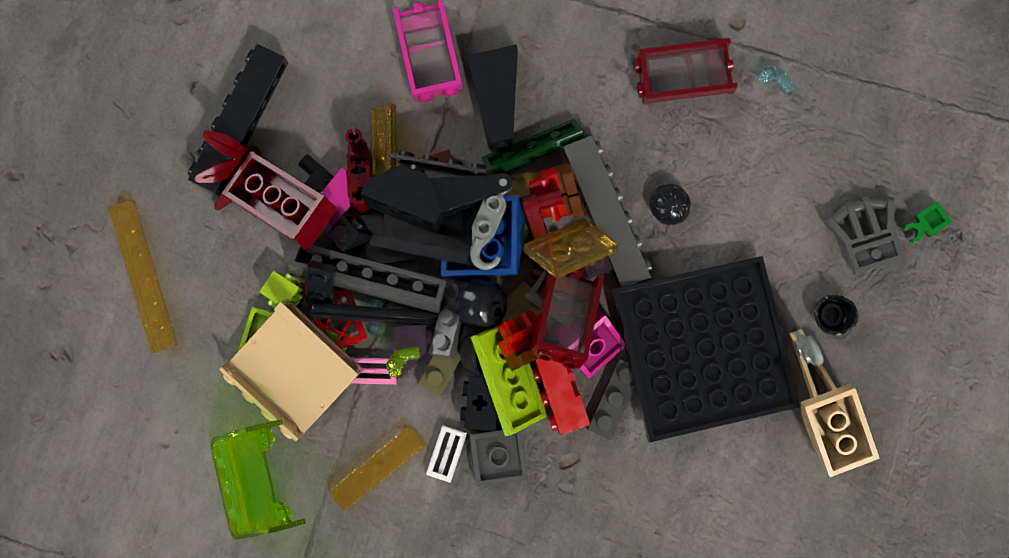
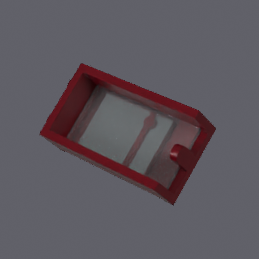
(684, 71)
(567, 319)

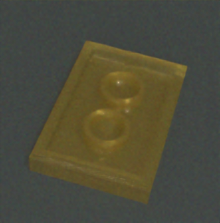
(570, 248)

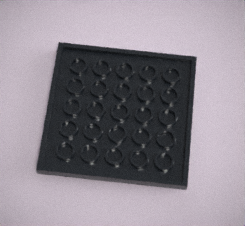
(705, 349)

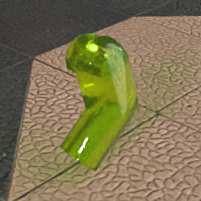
(398, 359)

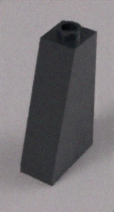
(495, 90)

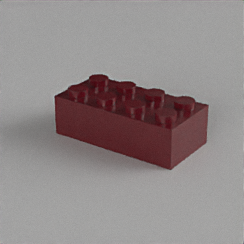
(279, 200)

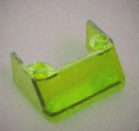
(247, 482)

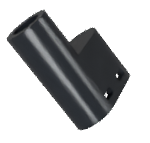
(319, 176)

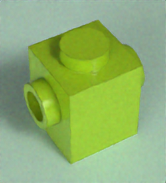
(281, 288)

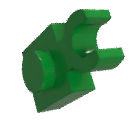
(929, 221)

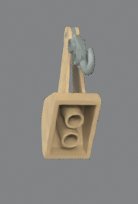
(833, 418)

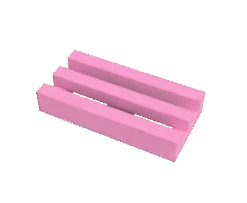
(393, 380)

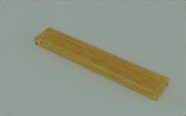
(142, 276)

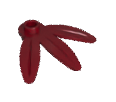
(226, 169)

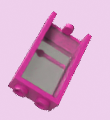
(428, 51)

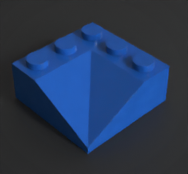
(505, 244)

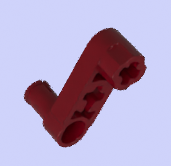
(357, 154)
(533, 207)

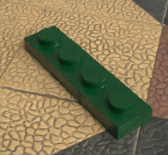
(533, 147)

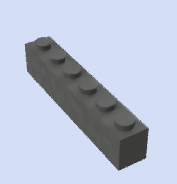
(605, 210)
(373, 278)

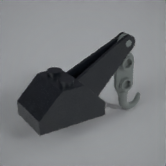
(426, 201)

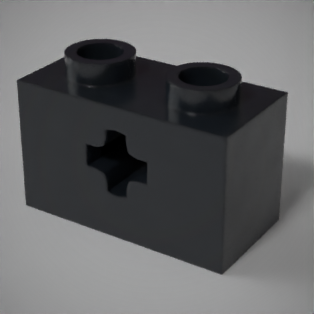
(469, 415)

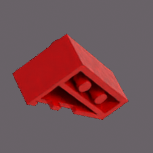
(561, 395)

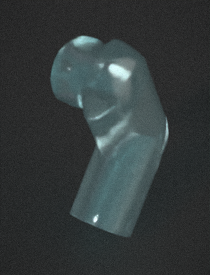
(779, 76)
(375, 327)

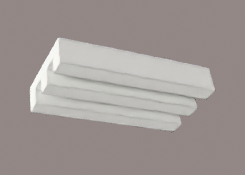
(439, 475)

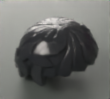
(670, 204)
(836, 315)

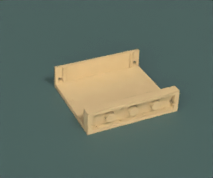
(291, 370)

